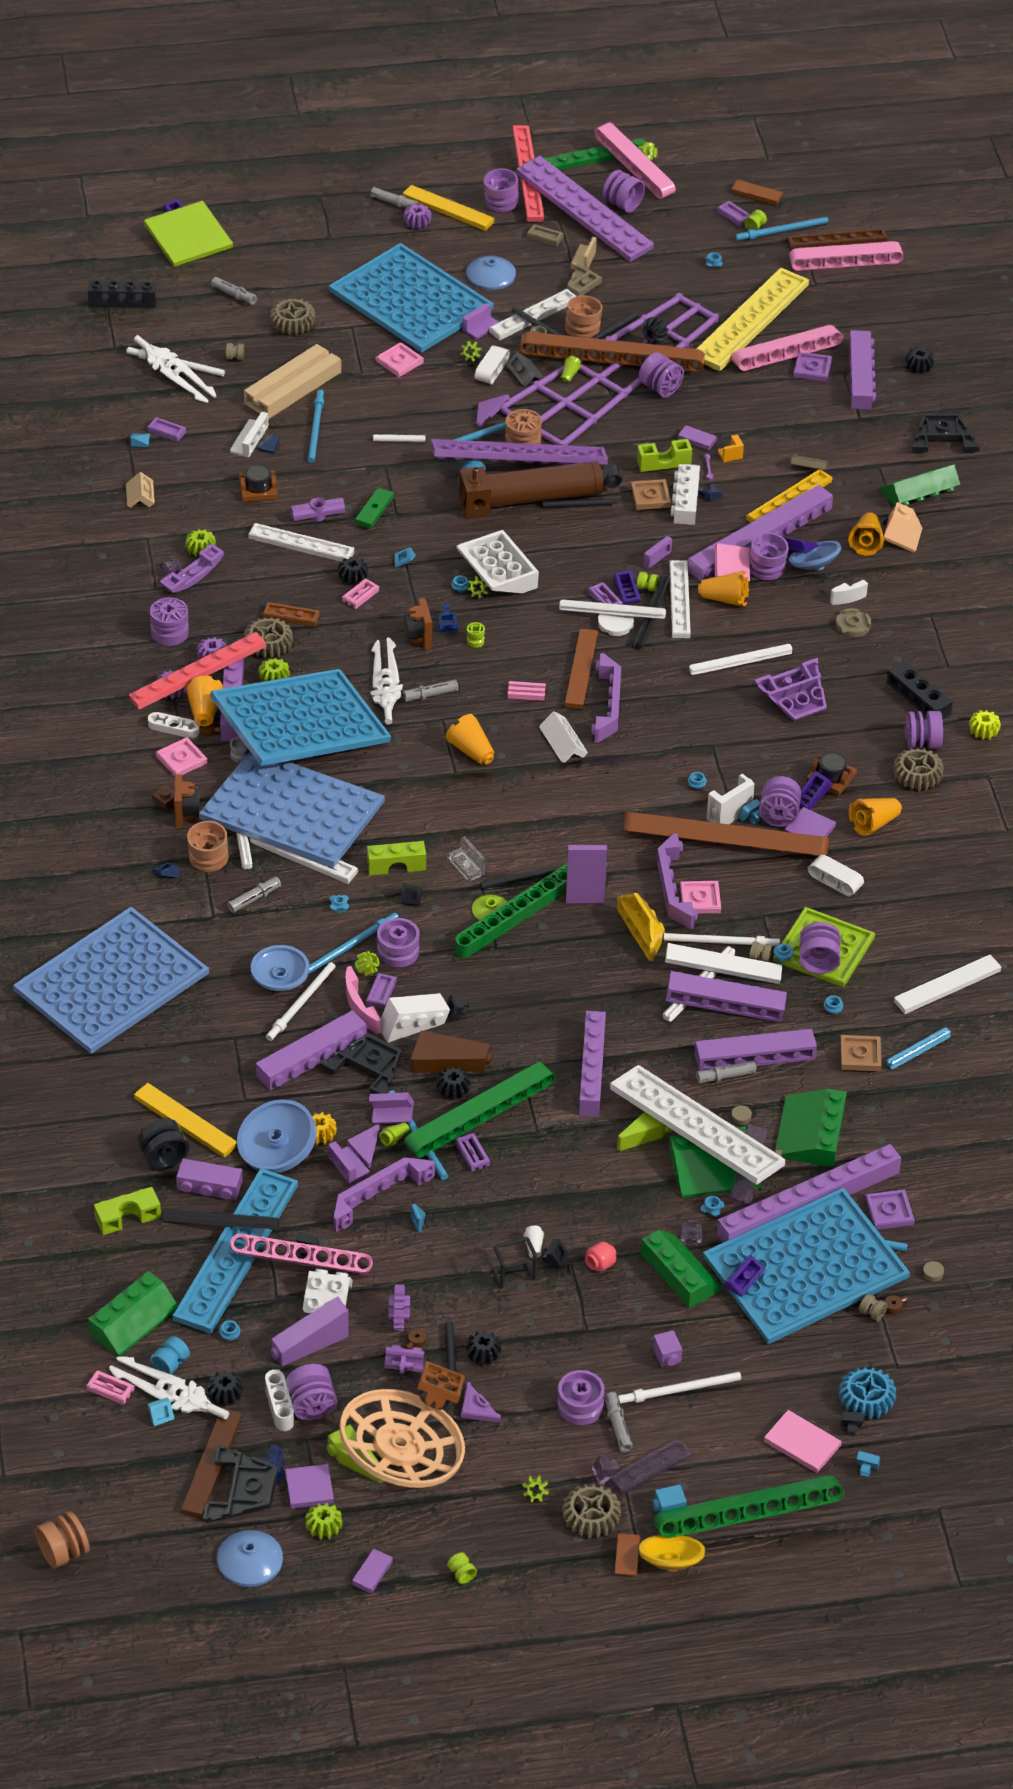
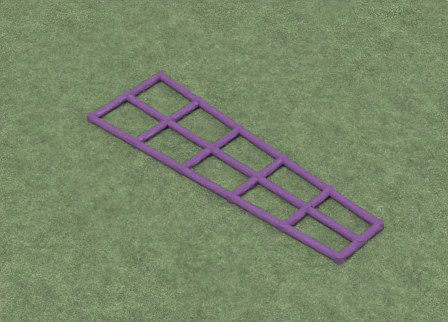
(601, 377)

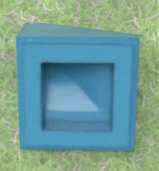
(140, 440)
(404, 557)
(417, 1217)

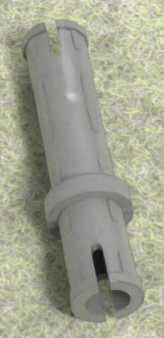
(400, 201)
(238, 293)
(423, 692)
(259, 891)
(718, 1073)
(616, 1415)

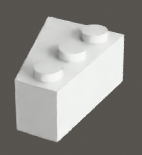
(412, 1014)

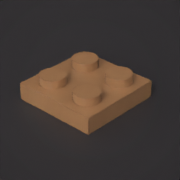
(650, 494)
(860, 1053)

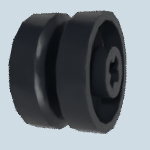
(163, 1144)

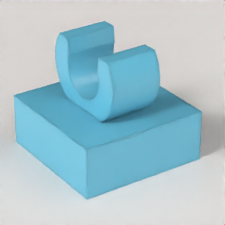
(160, 1411)

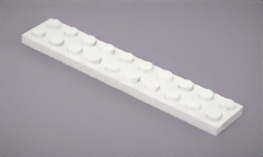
(697, 1124)

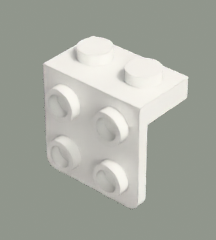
(324, 1287)

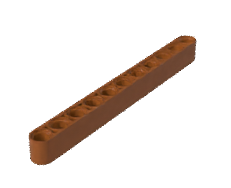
(607, 350)
(726, 834)

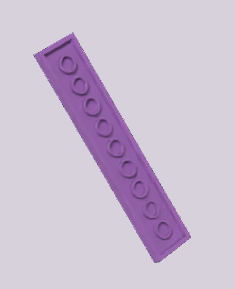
(585, 208)
(517, 451)

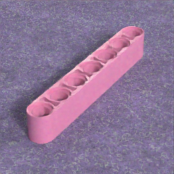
(634, 160)
(846, 255)
(786, 347)
(310, 1260)

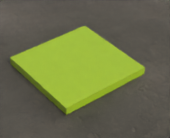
(188, 233)
(853, 946)

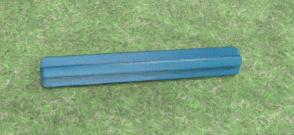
(918, 1048)

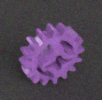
(399, 1307)

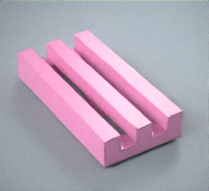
(363, 594)
(526, 690)
(107, 1389)

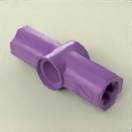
(317, 509)

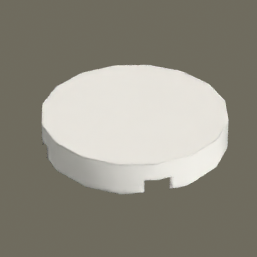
(615, 624)

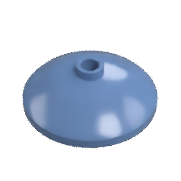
(490, 273)
(818, 557)
(280, 967)
(252, 1566)

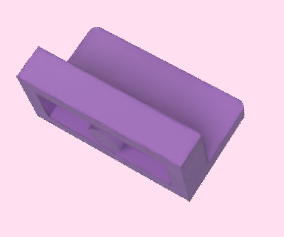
(478, 321)
(391, 1108)
(347, 1162)

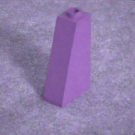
(312, 1333)

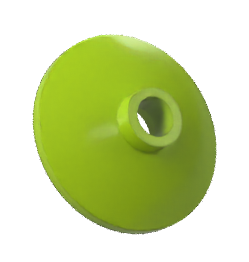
(486, 904)

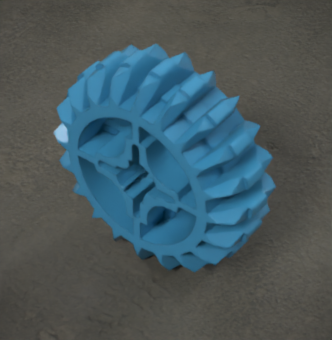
(879, 1397)

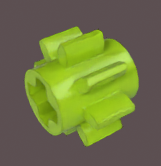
(648, 150)
(467, 348)
(473, 587)
(367, 963)
(539, 1493)

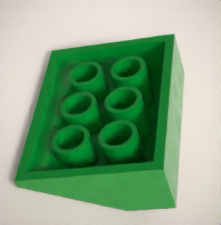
(812, 1126)
(699, 1171)

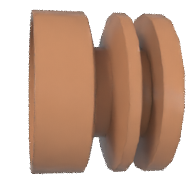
(583, 316)
(523, 427)
(208, 846)
(64, 1538)

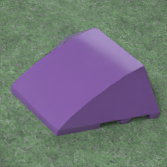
(796, 691)

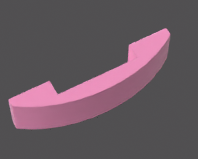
(355, 1003)

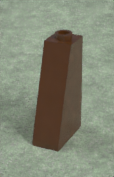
(438, 1051)

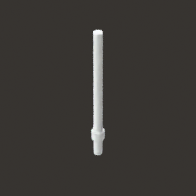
(199, 367)
(720, 939)
(281, 1024)
(640, 1394)

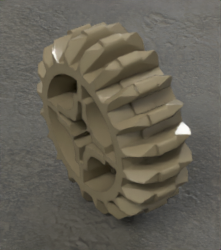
(292, 316)
(275, 634)
(918, 769)
(592, 1517)

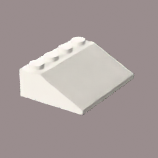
(500, 563)

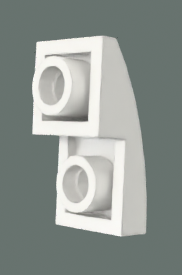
(846, 594)

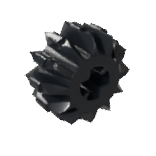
(655, 330)
(919, 360)
(352, 570)
(453, 1083)
(483, 1347)
(225, 1388)

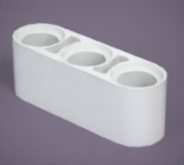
(492, 364)
(836, 875)
(279, 1400)

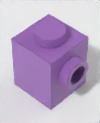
(667, 1348)

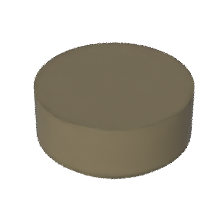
(741, 1115)
(933, 1271)

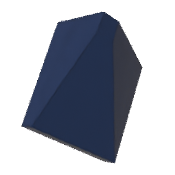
(269, 443)
(710, 492)
(167, 869)

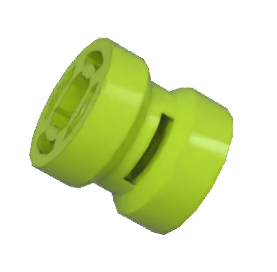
(755, 220)
(647, 581)
(475, 635)
(462, 1568)

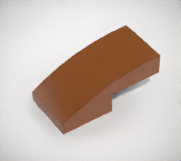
(627, 1555)

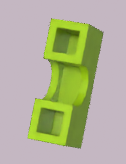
(650, 459)
(383, 856)
(140, 1203)

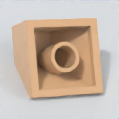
(903, 528)

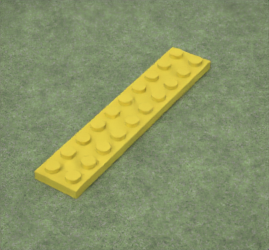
(752, 317)

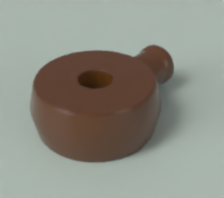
(209, 730)
(895, 1304)
(416, 1338)

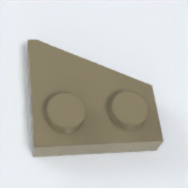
(583, 280)

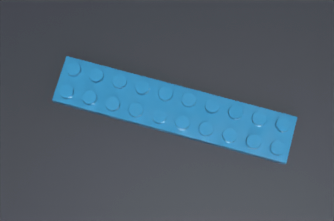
(223, 1268)

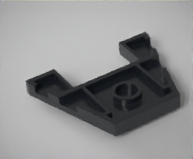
(943, 427)
(370, 1056)
(250, 1488)

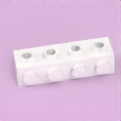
(686, 494)

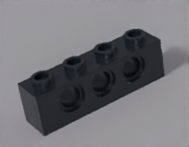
(122, 294)
(918, 690)

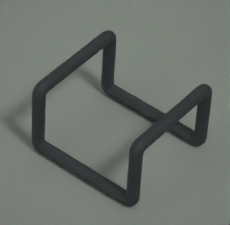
(532, 1271)

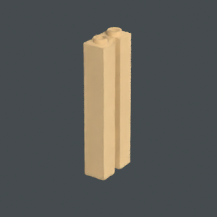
(292, 381)

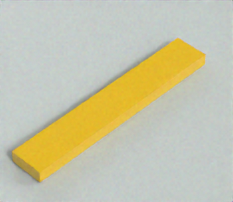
(449, 208)
(816, 478)
(187, 1120)

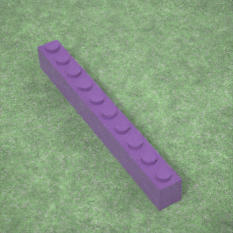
(779, 521)
(852, 1176)

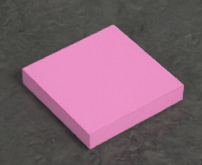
(399, 359)
(731, 559)
(181, 757)
(702, 894)

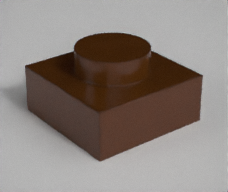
(164, 796)

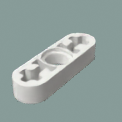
(161, 722)

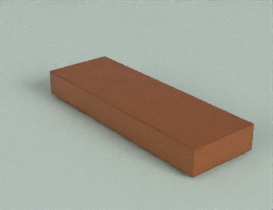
(756, 192)
(292, 614)

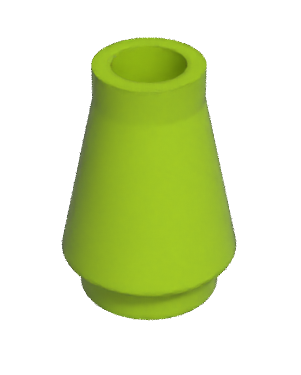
(570, 368)
(392, 1134)

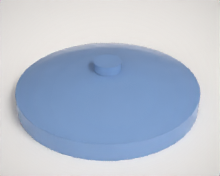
(276, 1136)

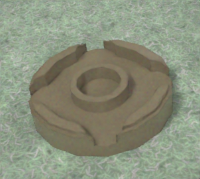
(853, 622)

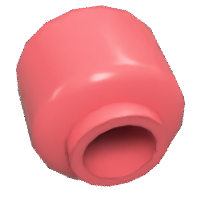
(600, 1256)

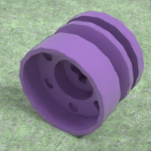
(501, 190)
(623, 191)
(661, 374)
(768, 556)
(169, 621)
(923, 730)
(780, 801)
(820, 947)
(311, 1392)

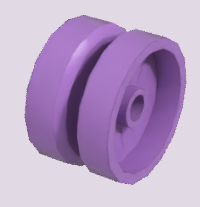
(398, 942)
(580, 1397)

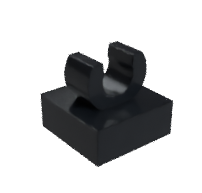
(411, 893)
(456, 1006)
(306, 1239)
(555, 1253)
(852, 1421)

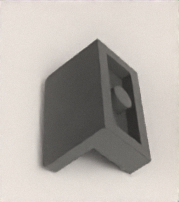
(523, 369)

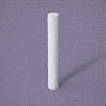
(399, 438)

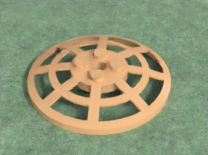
(411, 1442)

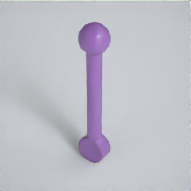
(709, 477)

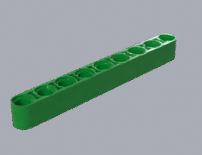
(511, 913)
(479, 1109)
(739, 1503)

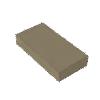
(545, 235)
(809, 462)

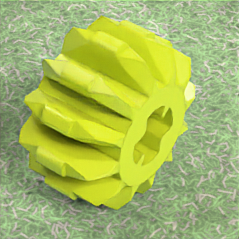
(984, 724)

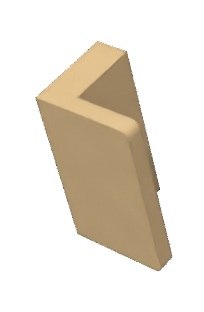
(584, 254)
(141, 489)

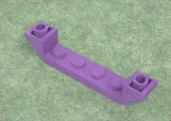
(608, 725)
(683, 911)
(417, 1169)

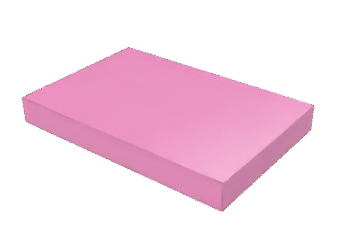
(802, 1441)

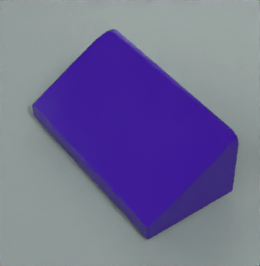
(800, 545)
(744, 1276)

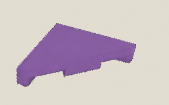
(490, 408)
(365, 1144)
(477, 1407)

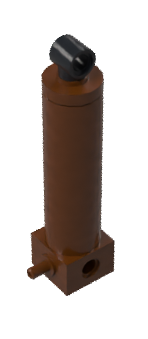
(482, 491)

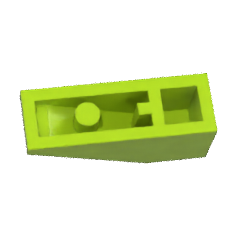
(642, 1131)
(337, 1450)

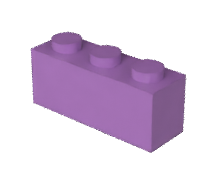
(209, 1179)

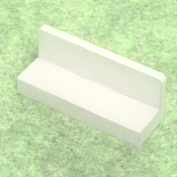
(250, 436)
(562, 737)

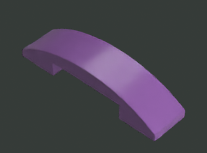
(194, 572)

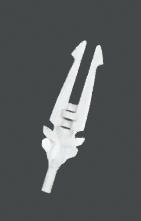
(165, 359)
(386, 695)
(190, 1397)

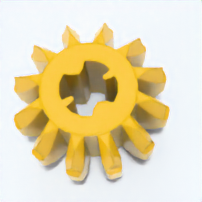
(325, 1128)

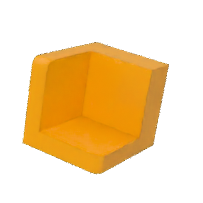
(732, 452)

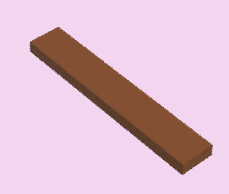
(581, 669)

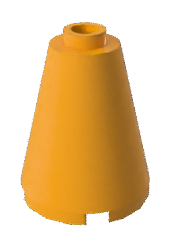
(866, 535)
(727, 588)
(200, 700)
(471, 739)
(873, 813)

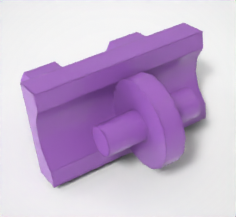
(404, 1359)

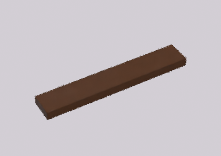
(837, 238)
(207, 1471)

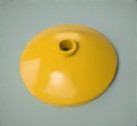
(672, 1553)

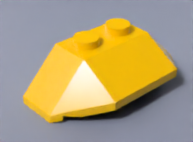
(641, 923)

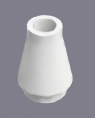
(536, 1236)

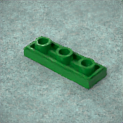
(374, 508)

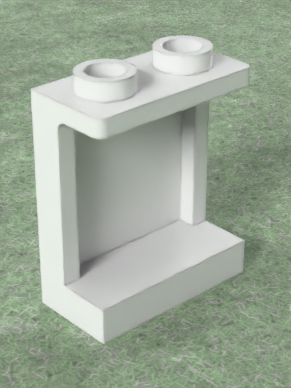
(727, 808)

